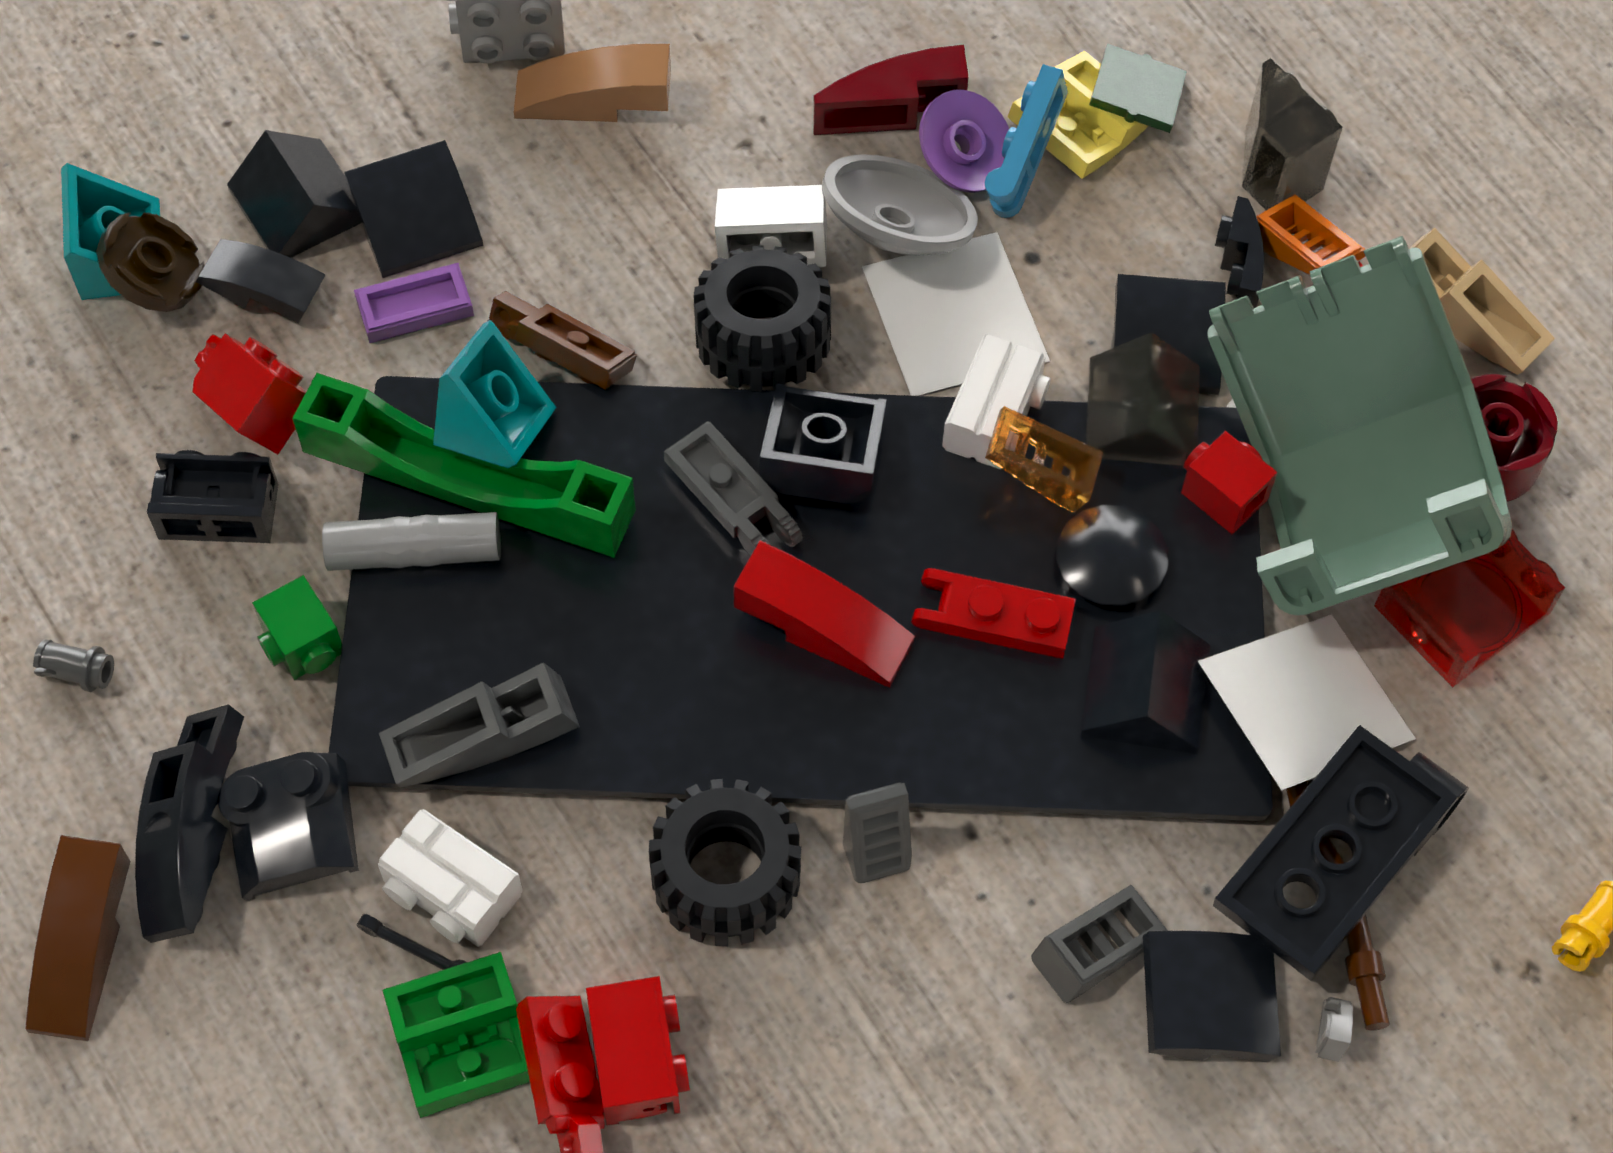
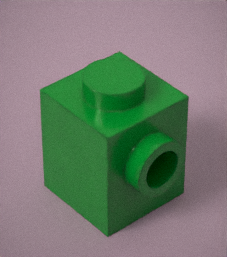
(297, 629)

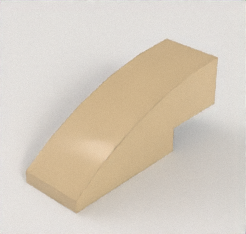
(1482, 307)

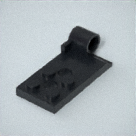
(1374, 805)

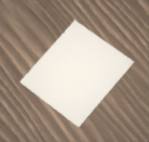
(944, 306)
(1303, 698)

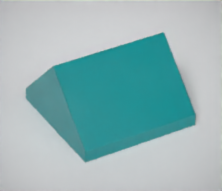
(87, 209)
(489, 401)

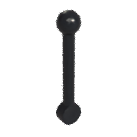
(375, 928)

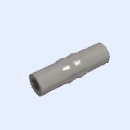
(411, 541)

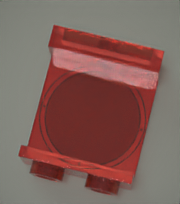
(1472, 607)

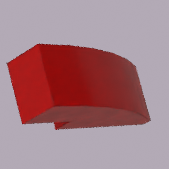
(821, 614)

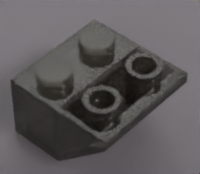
(1286, 140)

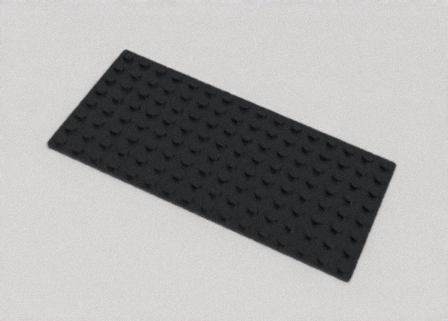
(697, 691)

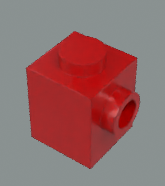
(1227, 480)

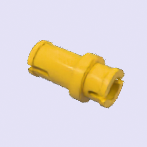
(1588, 932)

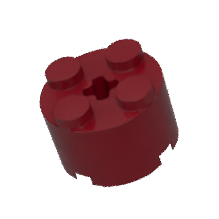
(1519, 429)

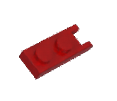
(997, 613)

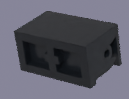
(213, 497)

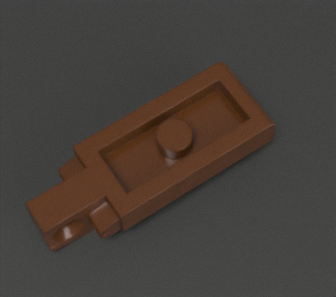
(562, 340)

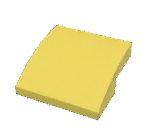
(1084, 134)

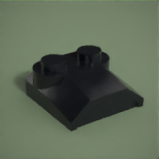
(821, 444)
(289, 821)

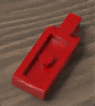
(562, 1071)

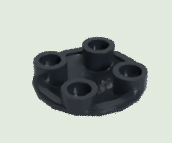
(1111, 556)

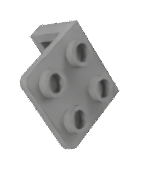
(508, 29)

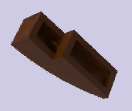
(76, 937)

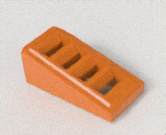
(1303, 221)

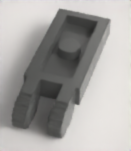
(729, 487)

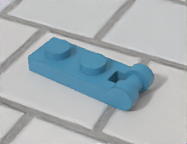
(1026, 143)

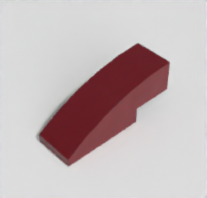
(889, 92)

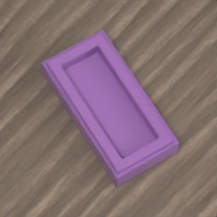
(413, 302)

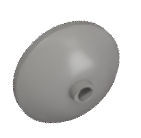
(898, 205)

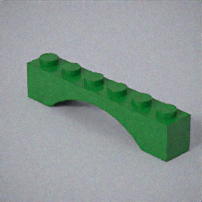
(550, 497)

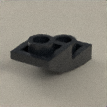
(1242, 251)
(249, 271)

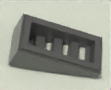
(878, 833)
(1069, 965)

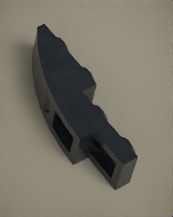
(175, 828)

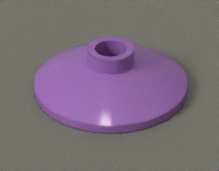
(975, 127)

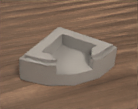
(1334, 1029)

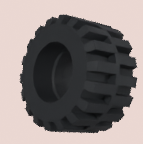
(762, 286)
(720, 817)

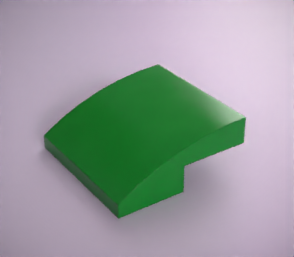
(458, 1034)

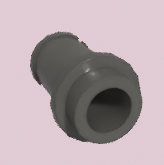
(86, 667)

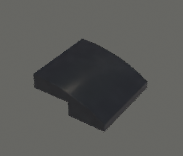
(413, 208)
(1175, 313)
(1210, 996)

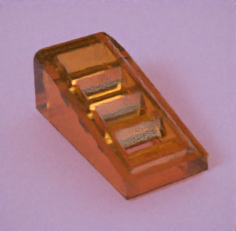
(1066, 451)

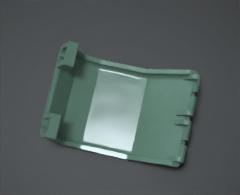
(1366, 423)

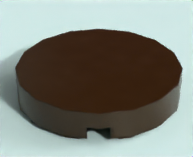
(150, 261)

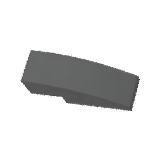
(479, 727)

